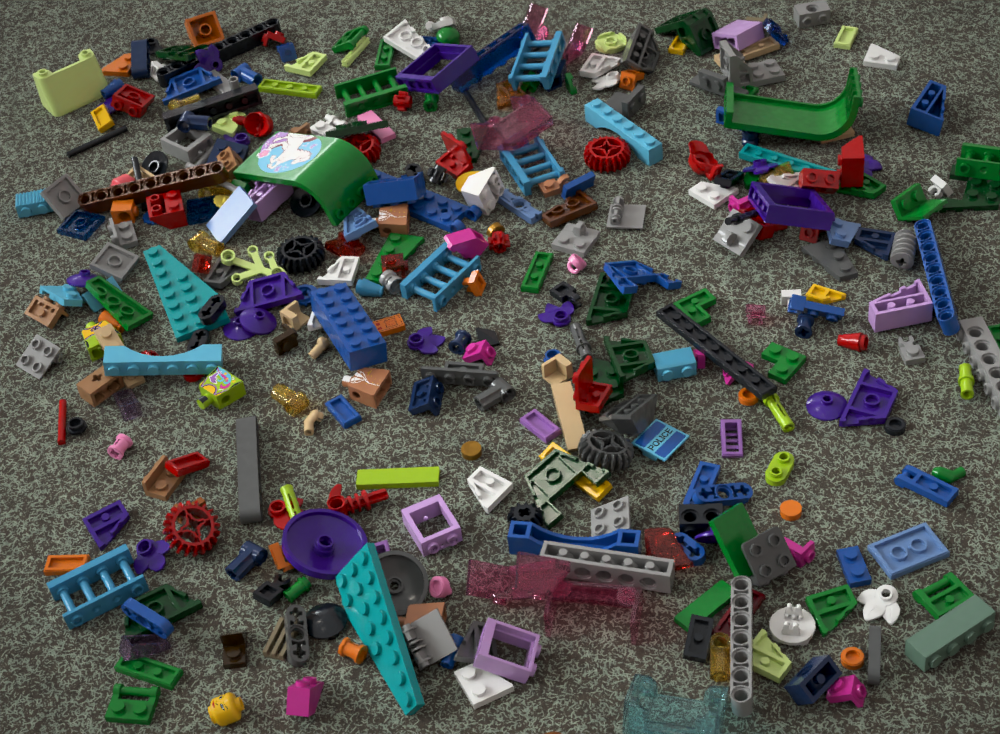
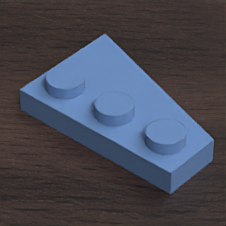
(357, 224)

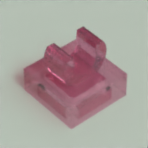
(755, 311)

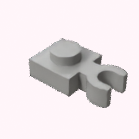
(909, 352)

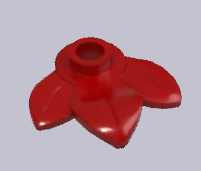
(278, 512)

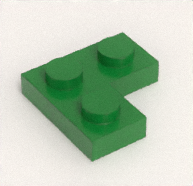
(695, 306)
(786, 362)

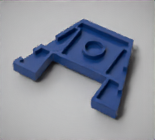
(629, 273)

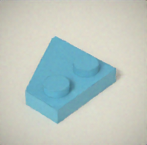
(64, 295)

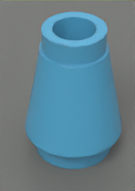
(369, 288)

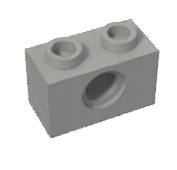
(812, 13)

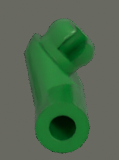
(947, 475)

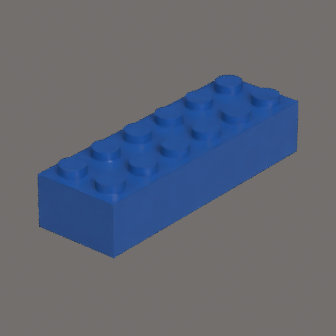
(348, 326)

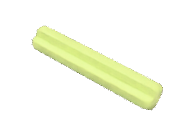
(353, 54)

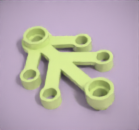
(253, 268)

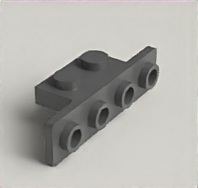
(713, 82)
(461, 374)

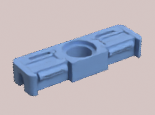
(526, 212)

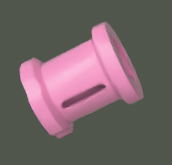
(121, 444)

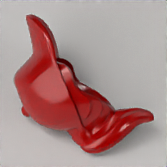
(256, 123)
(703, 161)

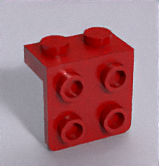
(456, 159)
(589, 395)

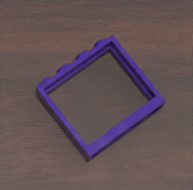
(413, 75)
(765, 195)

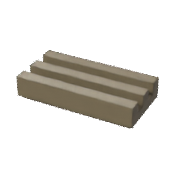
(275, 634)

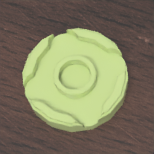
(610, 42)

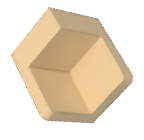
(293, 316)
(557, 369)

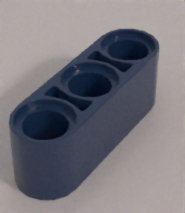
(140, 59)

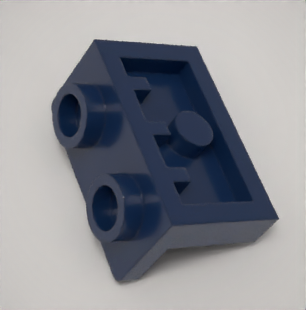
(426, 396)

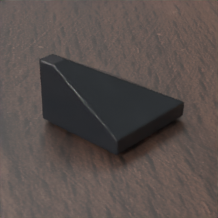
(489, 335)

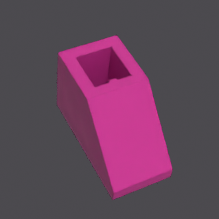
(466, 242)
(303, 697)

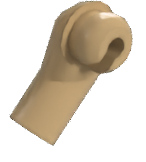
(322, 345)
(314, 415)

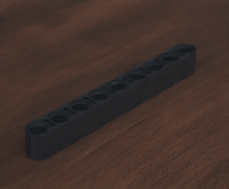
(228, 49)

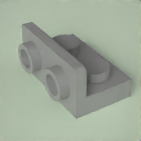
(122, 234)

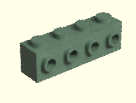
(950, 633)

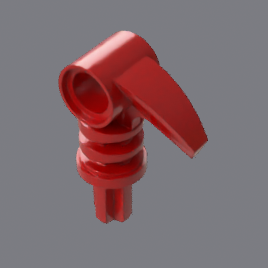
(344, 505)

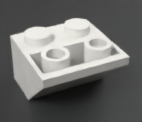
(483, 190)

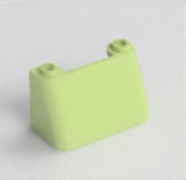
(72, 85)

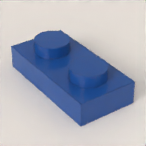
(853, 566)

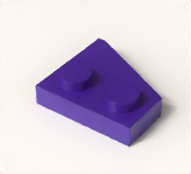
(106, 523)

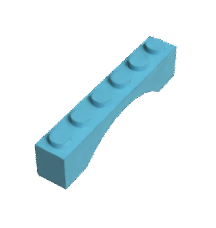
(643, 144)
(126, 362)

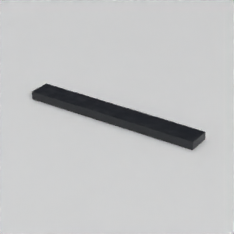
(717, 351)

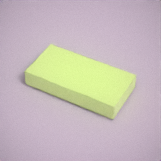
(846, 37)

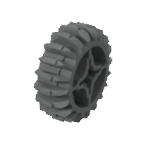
(606, 450)

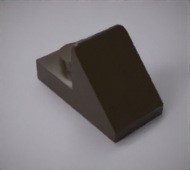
(234, 649)

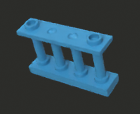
(549, 66)
(520, 174)
(434, 264)
(91, 572)

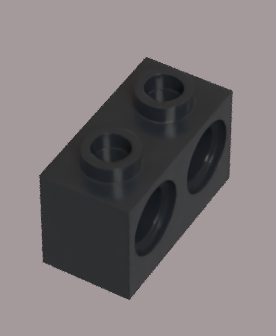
(695, 517)

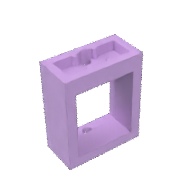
(424, 511)
(513, 636)

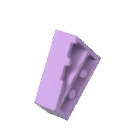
(268, 198)
(904, 308)

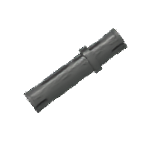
(586, 345)

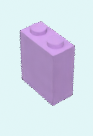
(739, 34)

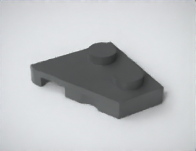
(221, 274)
(469, 644)

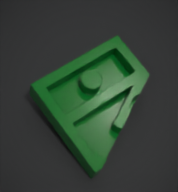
(871, 188)
(831, 607)

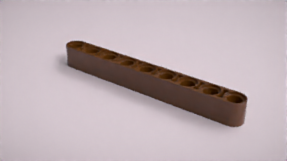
(183, 179)

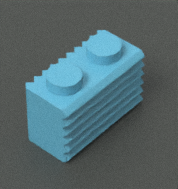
(31, 204)
(674, 364)

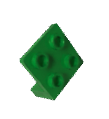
(913, 205)

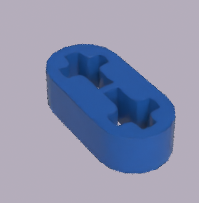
(691, 546)

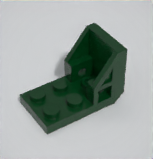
(693, 29)

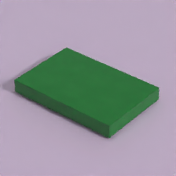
(731, 531)

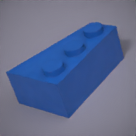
(929, 109)
(394, 190)

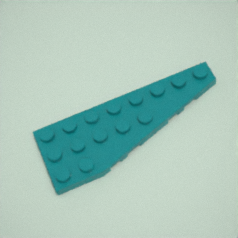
(181, 293)
(376, 623)

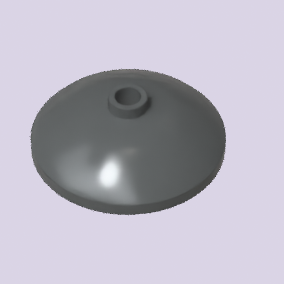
(409, 576)

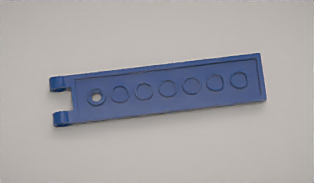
(439, 210)

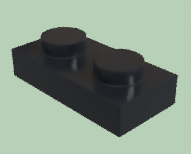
(728, 178)
(698, 638)

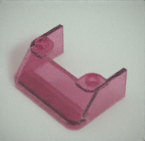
(577, 40)
(515, 129)
(530, 578)
(596, 594)

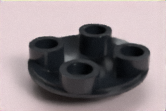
(326, 621)

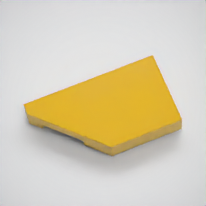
(824, 295)

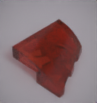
(343, 248)
(663, 544)

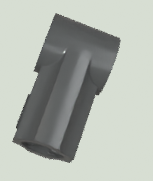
(499, 391)

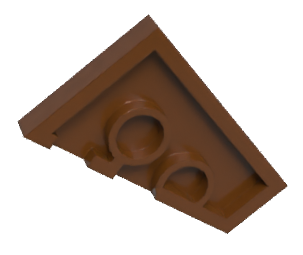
(570, 210)

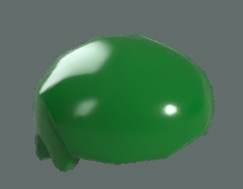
(448, 35)

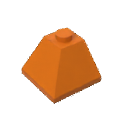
(204, 29)

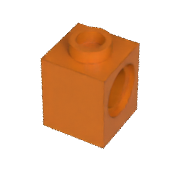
(124, 211)

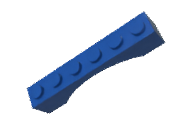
(530, 537)

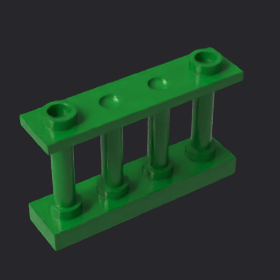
(372, 101)
(979, 162)

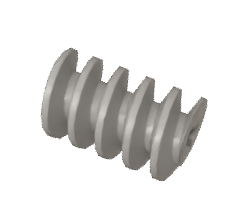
(903, 249)

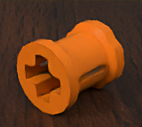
(353, 650)

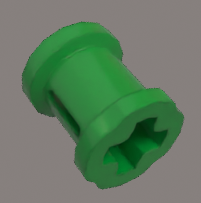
(430, 103)

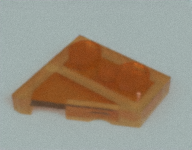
(504, 92)

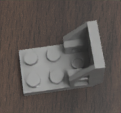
(742, 74)

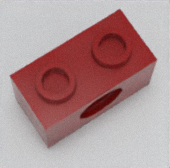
(821, 180)

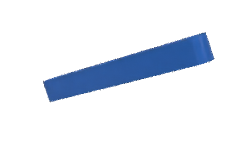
(937, 277)

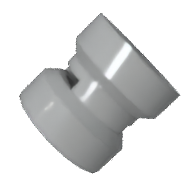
(390, 281)

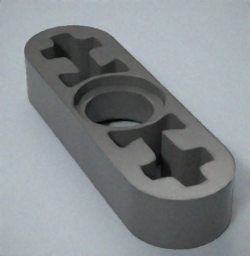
(292, 643)
(874, 655)

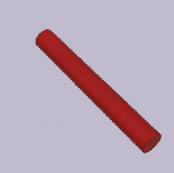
(62, 422)

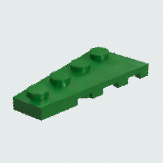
(394, 244)

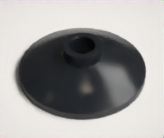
(155, 163)
(299, 203)

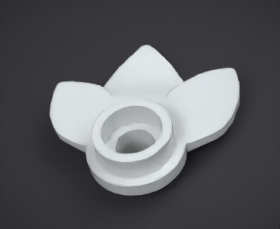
(610, 80)
(876, 605)

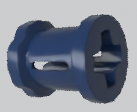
(805, 322)
(460, 342)

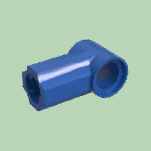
(246, 75)

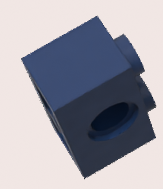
(813, 680)

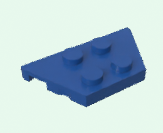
(190, 83)

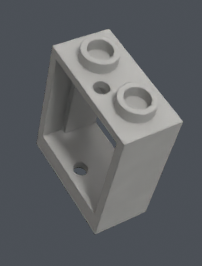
(190, 153)

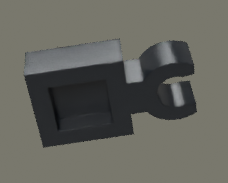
(270, 592)

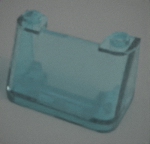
(663, 714)

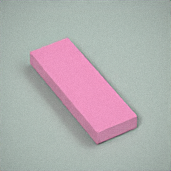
(384, 134)

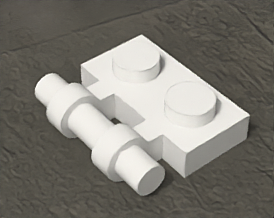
(444, 21)
(321, 127)

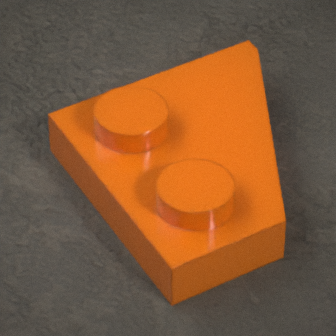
(119, 67)

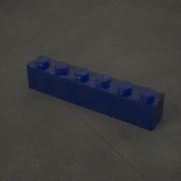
(493, 56)

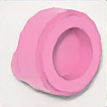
(578, 262)
(439, 587)

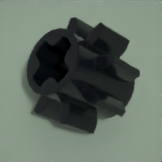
(437, 174)

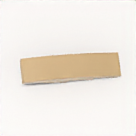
(568, 415)

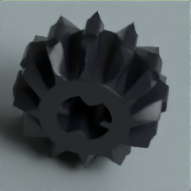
(526, 513)

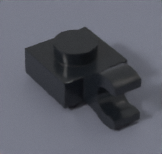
(565, 292)

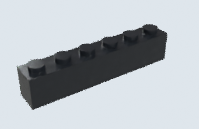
(218, 105)

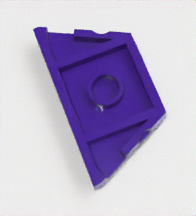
(269, 292)
(869, 402)

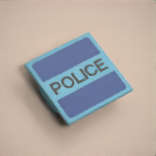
(660, 440)

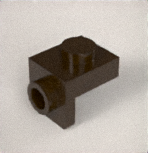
(285, 341)

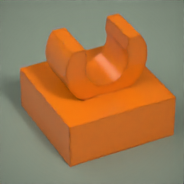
(475, 283)

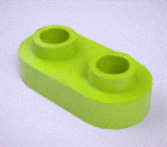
(782, 465)

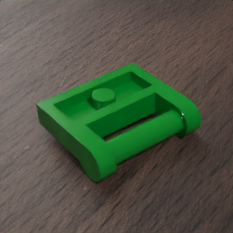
(350, 39)
(944, 601)
(132, 711)

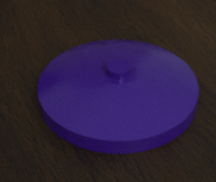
(321, 542)

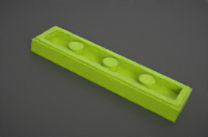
(290, 88)
(398, 478)

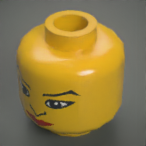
(226, 709)

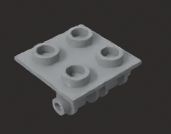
(625, 215)
(39, 357)
(611, 517)
(428, 639)

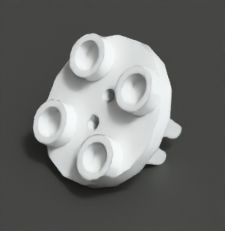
(792, 626)

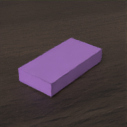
(540, 426)

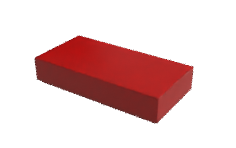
(187, 464)

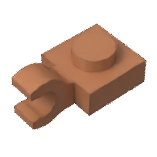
(553, 187)

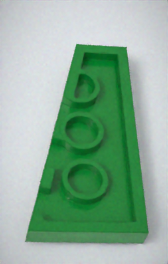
(120, 305)

